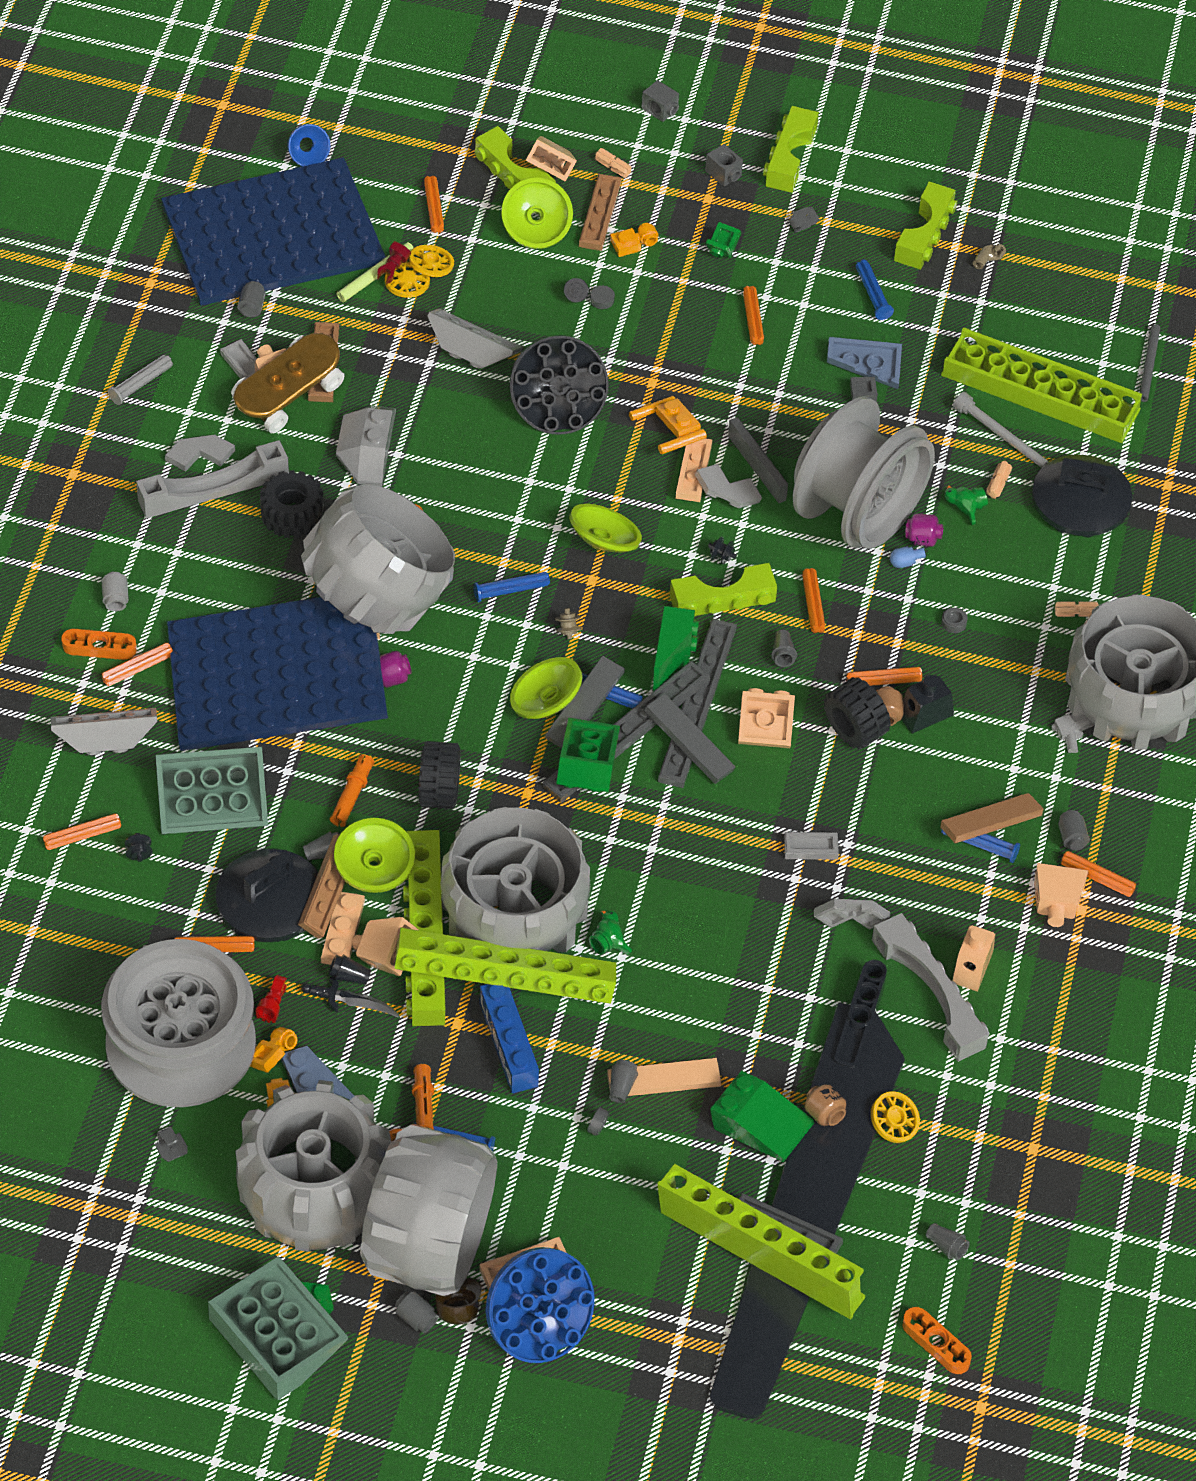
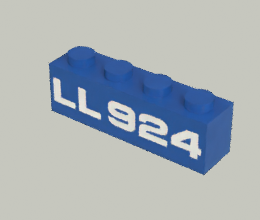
(509, 1037)

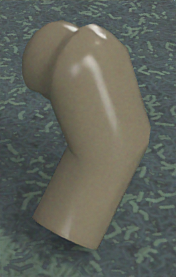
(989, 253)

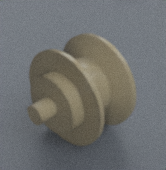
(568, 623)

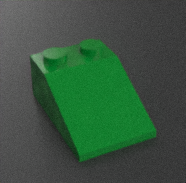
(675, 643)
(588, 755)
(760, 1117)

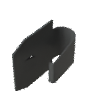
(801, 221)
(170, 1144)

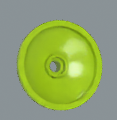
(544, 199)
(605, 528)
(546, 688)
(374, 841)

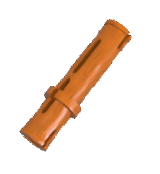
(355, 783)
(423, 1092)

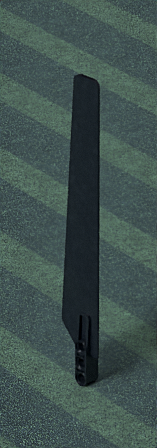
(815, 1187)

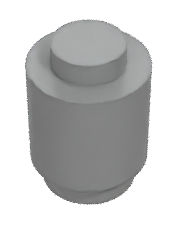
(115, 591)

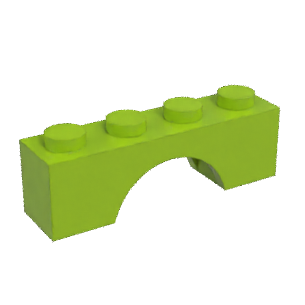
(798, 130)
(496, 150)
(916, 244)
(754, 588)

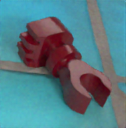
(398, 255)

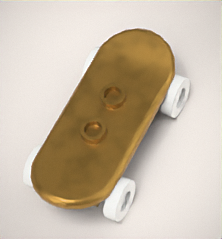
(287, 378)

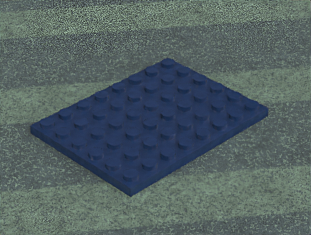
(272, 230)
(272, 673)

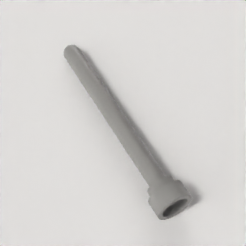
(965, 404)

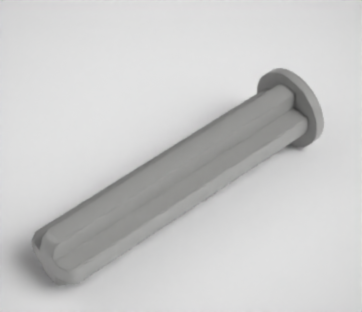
(139, 379)

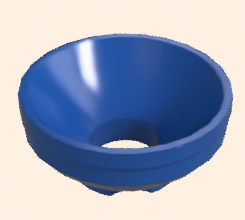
(320, 147)

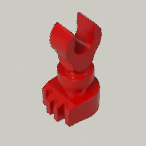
(269, 1007)

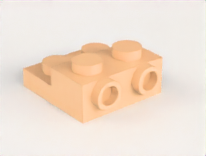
(766, 718)

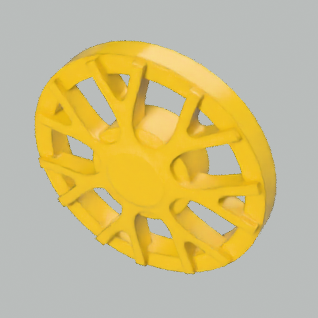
(431, 260)
(407, 280)
(895, 1117)

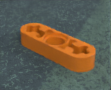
(91, 636)
(957, 1348)

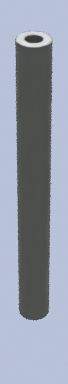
(1149, 362)

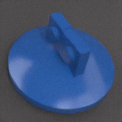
(540, 1304)

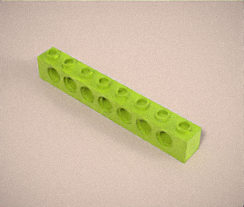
(505, 966)
(425, 1009)

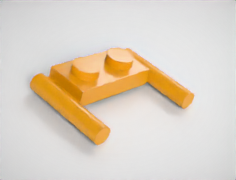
(676, 418)

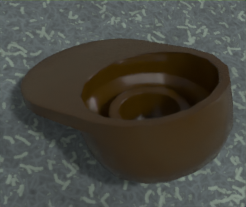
(460, 1306)

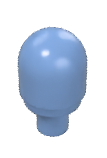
(906, 556)

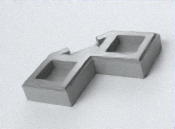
(188, 450)
(716, 485)
(840, 910)

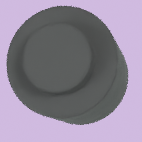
(251, 299)
(1073, 830)
(416, 1312)

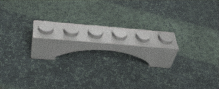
(165, 495)
(899, 941)

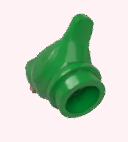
(967, 500)
(608, 935)

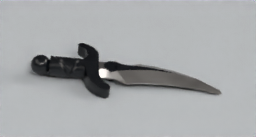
(347, 997)

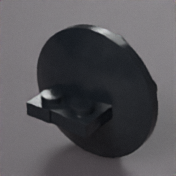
(558, 384)
(1082, 495)
(265, 894)

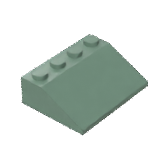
(211, 790)
(276, 1327)

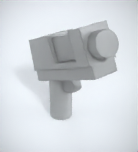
(1071, 728)

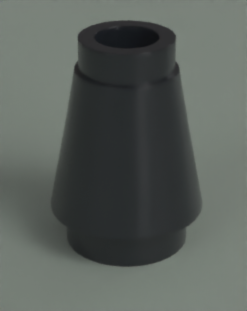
(348, 970)

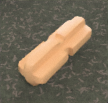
(617, 165)
(998, 481)
(1069, 609)

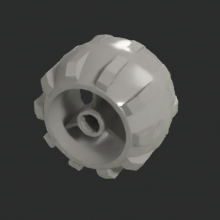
(378, 558)
(1139, 645)
(495, 866)
(302, 1194)
(428, 1209)

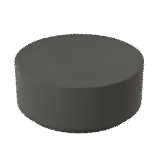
(602, 297)
(954, 620)
(598, 1121)

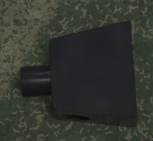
(927, 704)

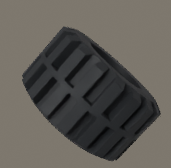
(286, 489)
(857, 713)
(439, 774)

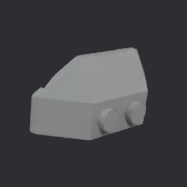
(470, 341)
(366, 443)
(104, 731)

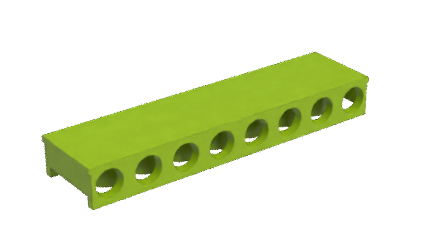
(1042, 389)
(759, 1244)

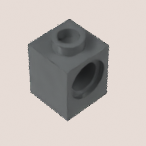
(660, 101)
(724, 165)

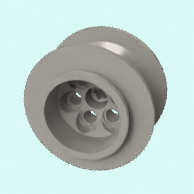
(862, 473)
(174, 993)

